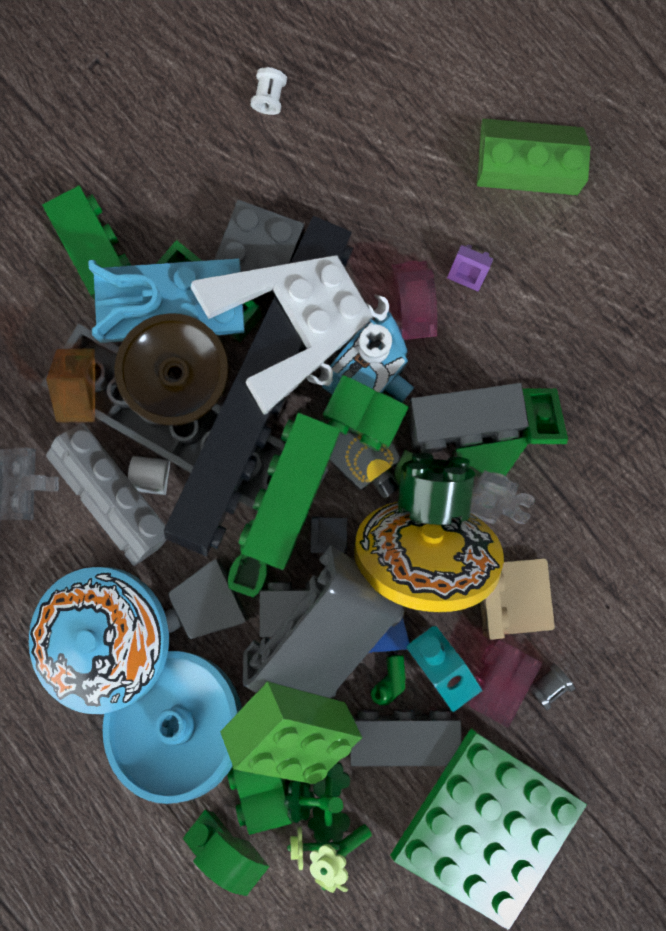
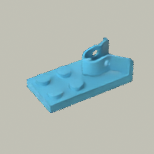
(142, 291)

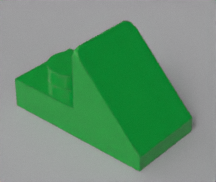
(544, 417)

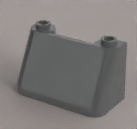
(324, 633)

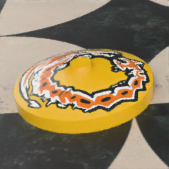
(428, 563)

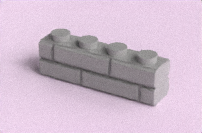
(107, 493)

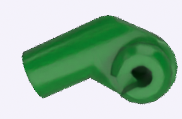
(392, 684)

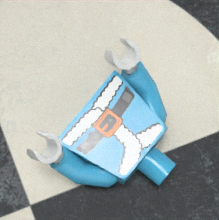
(377, 376)

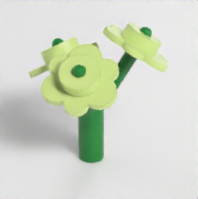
(327, 863)

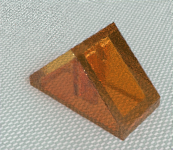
(73, 385)

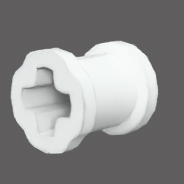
(266, 102)
(374, 333)

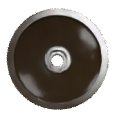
(154, 351)

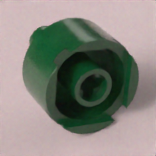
(436, 489)

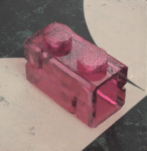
(504, 682)

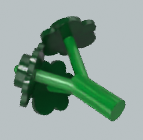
(327, 819)

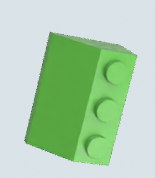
(533, 157)

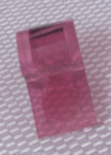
(415, 299)

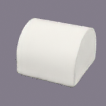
(149, 474)

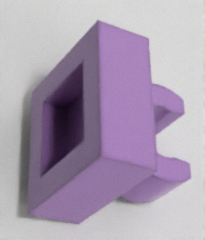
(470, 267)

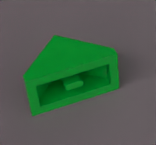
(492, 457)

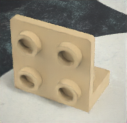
(519, 601)

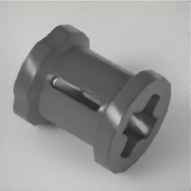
(551, 687)

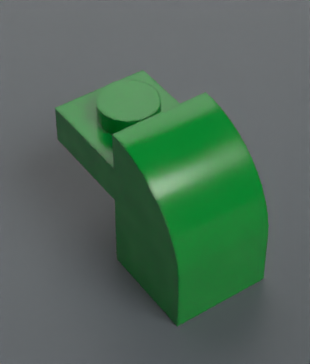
(222, 857)

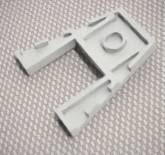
(318, 303)

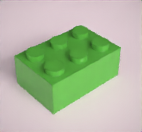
(290, 734)

